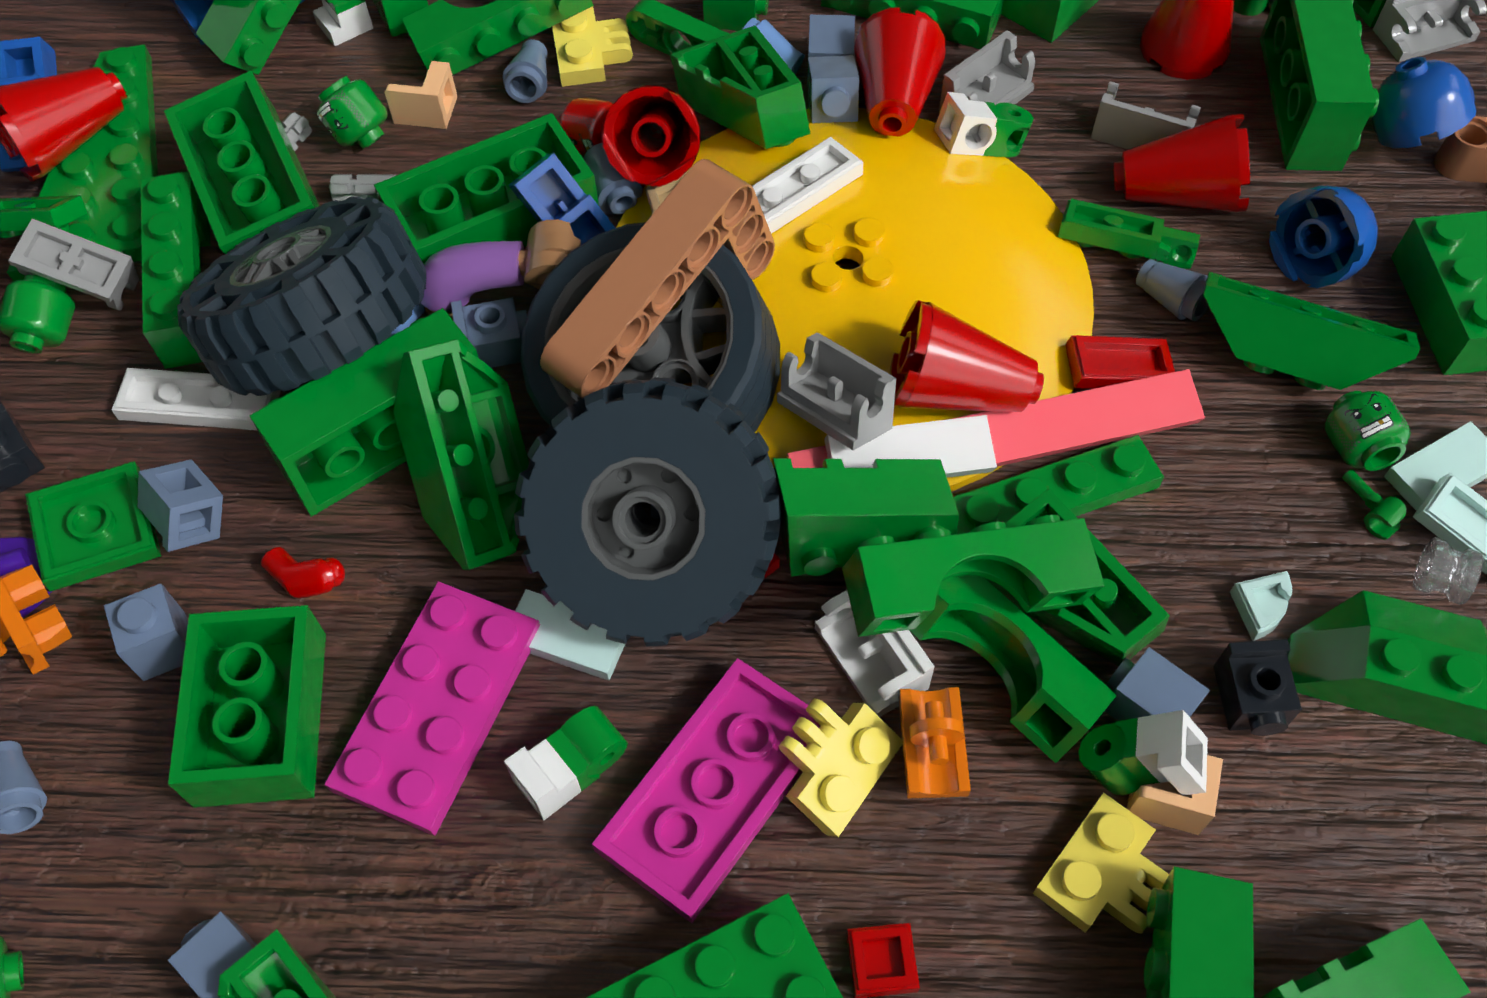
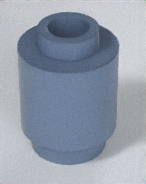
(613, 191)

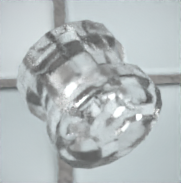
(1448, 571)

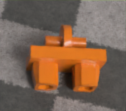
(37, 632)
(934, 743)

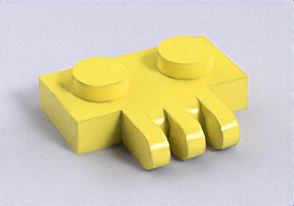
(588, 45)
(838, 763)
(1103, 869)

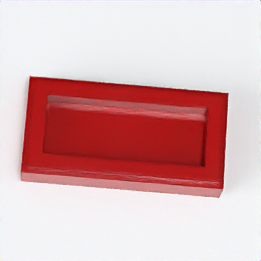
(1116, 360)

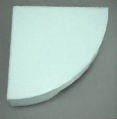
(1262, 602)

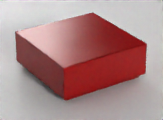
(882, 960)

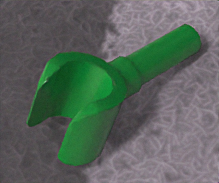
(1384, 514)

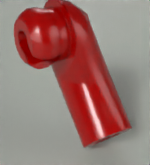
(305, 577)

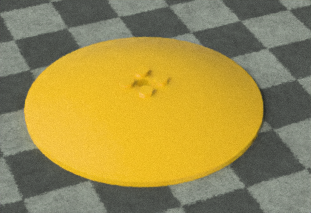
(923, 229)

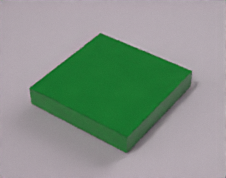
(90, 527)

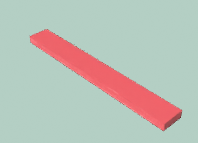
(1079, 419)

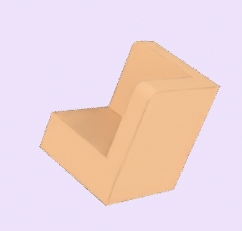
(426, 104)
(1166, 806)

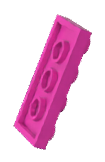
(434, 708)
(707, 792)

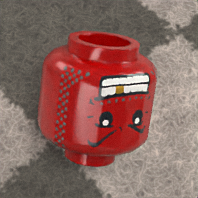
(584, 122)

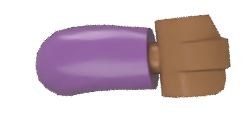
(480, 266)

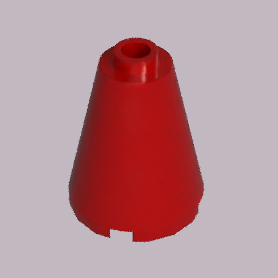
(1189, 37)
(897, 67)
(56, 115)
(643, 149)
(1190, 168)
(959, 366)

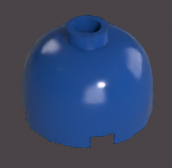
(1422, 100)
(1323, 235)

